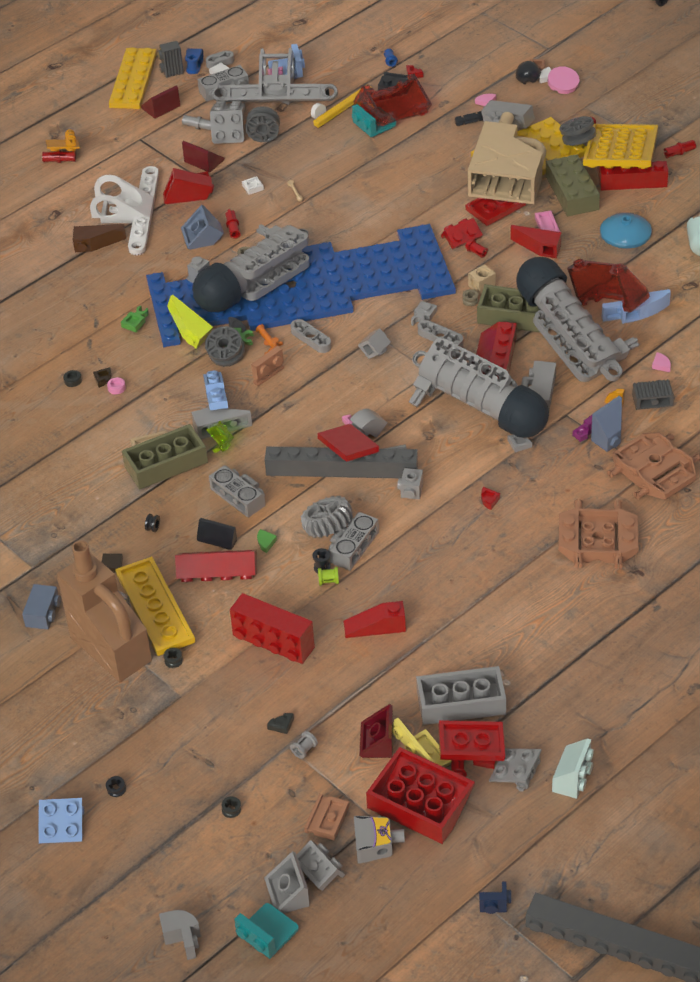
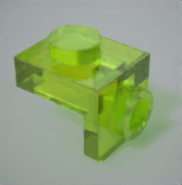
(220, 435)

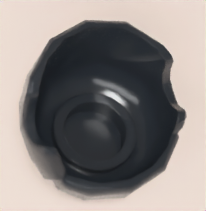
(527, 72)

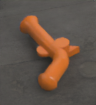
(268, 340)

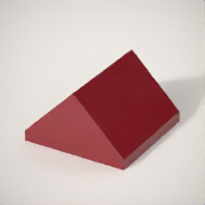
(162, 102)
(200, 157)
(377, 734)

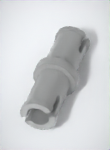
(196, 122)

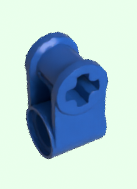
(194, 59)

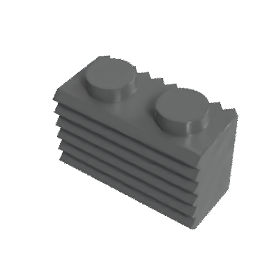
(171, 59)
(652, 394)

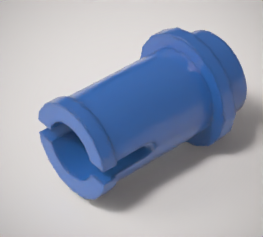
(391, 59)

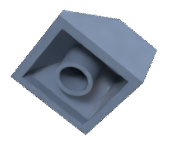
(201, 229)
(607, 425)

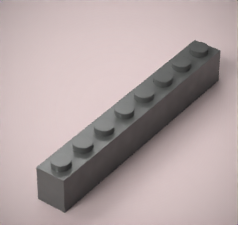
(326, 463)
(614, 938)

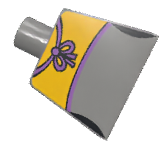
(375, 838)

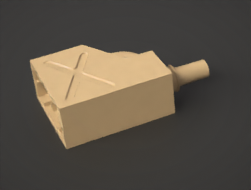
(506, 164)

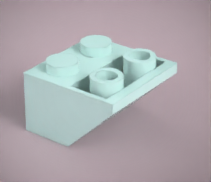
(573, 768)

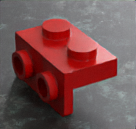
(461, 233)

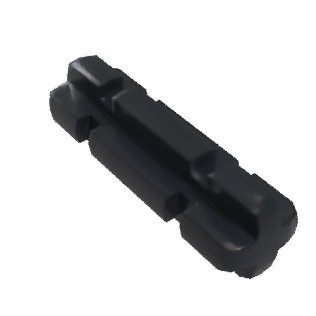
(468, 118)

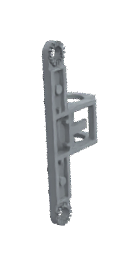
(275, 86)

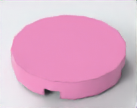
(563, 80)

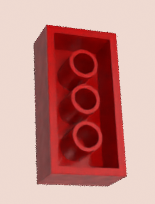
(272, 628)

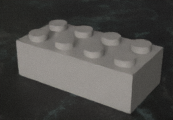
(461, 695)

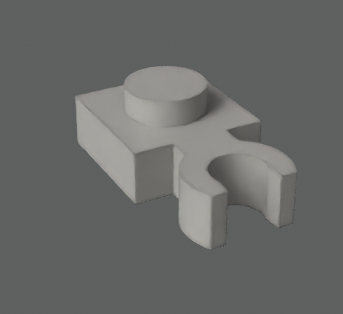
(423, 311)

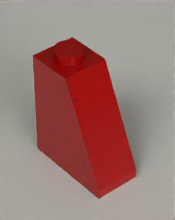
(187, 187)

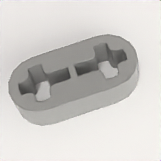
(224, 57)

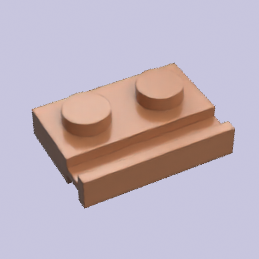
(267, 365)
(327, 817)

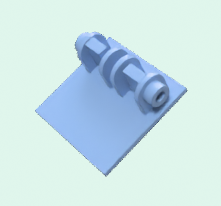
(60, 820)

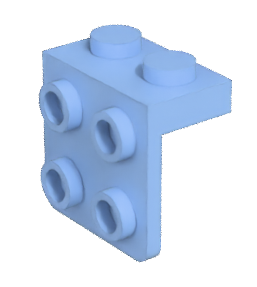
(298, 59)

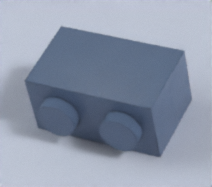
(41, 606)

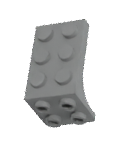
(227, 122)

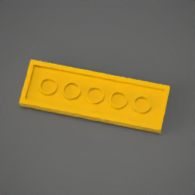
(133, 78)
(155, 605)

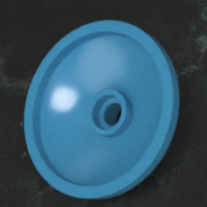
(625, 230)

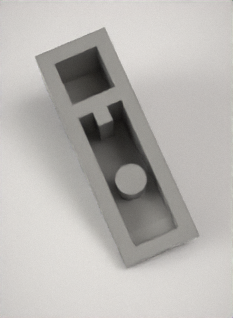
(232, 418)

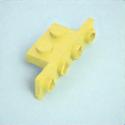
(420, 744)

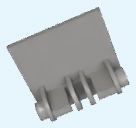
(517, 768)

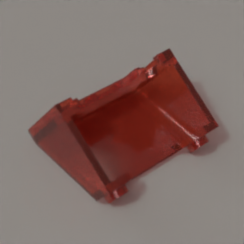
(395, 102)
(608, 281)

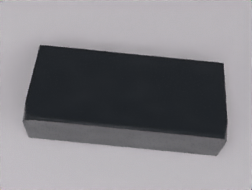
(216, 534)

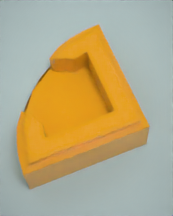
(612, 395)

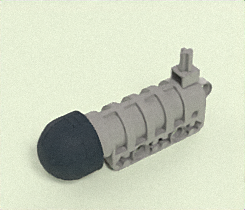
(266, 263)
(545, 286)
(514, 406)

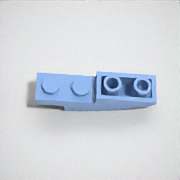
(655, 303)
(215, 390)

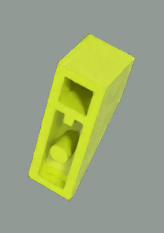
(191, 325)

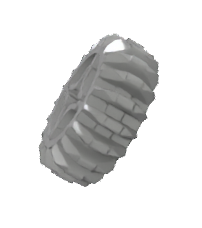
(326, 516)

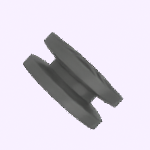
(262, 124)
(578, 130)
(218, 339)

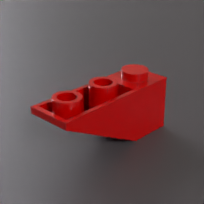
(539, 241)

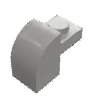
(368, 422)
(179, 927)

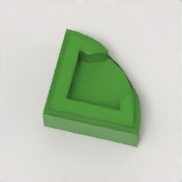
(266, 540)

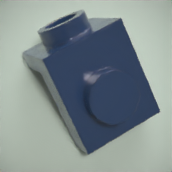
(495, 901)

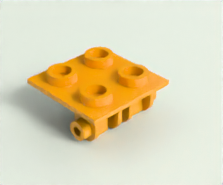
(70, 142)

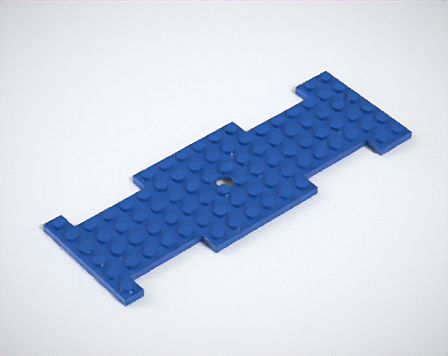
(325, 286)

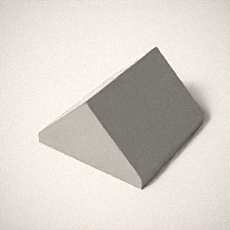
(287, 885)

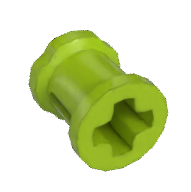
(328, 576)

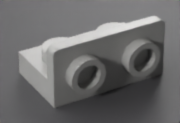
(318, 865)

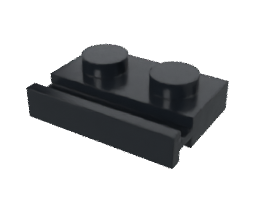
(390, 80)

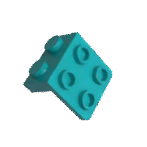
(367, 122)
(266, 930)

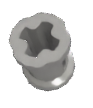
(304, 744)

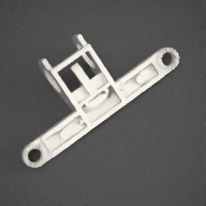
(132, 206)

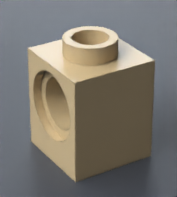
(480, 277)

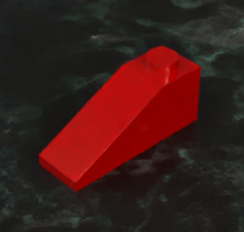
(378, 620)

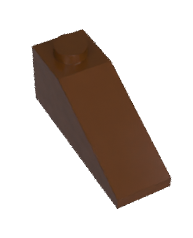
(97, 236)

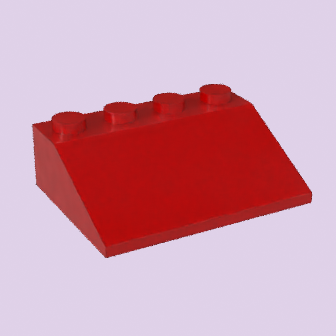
(419, 795)

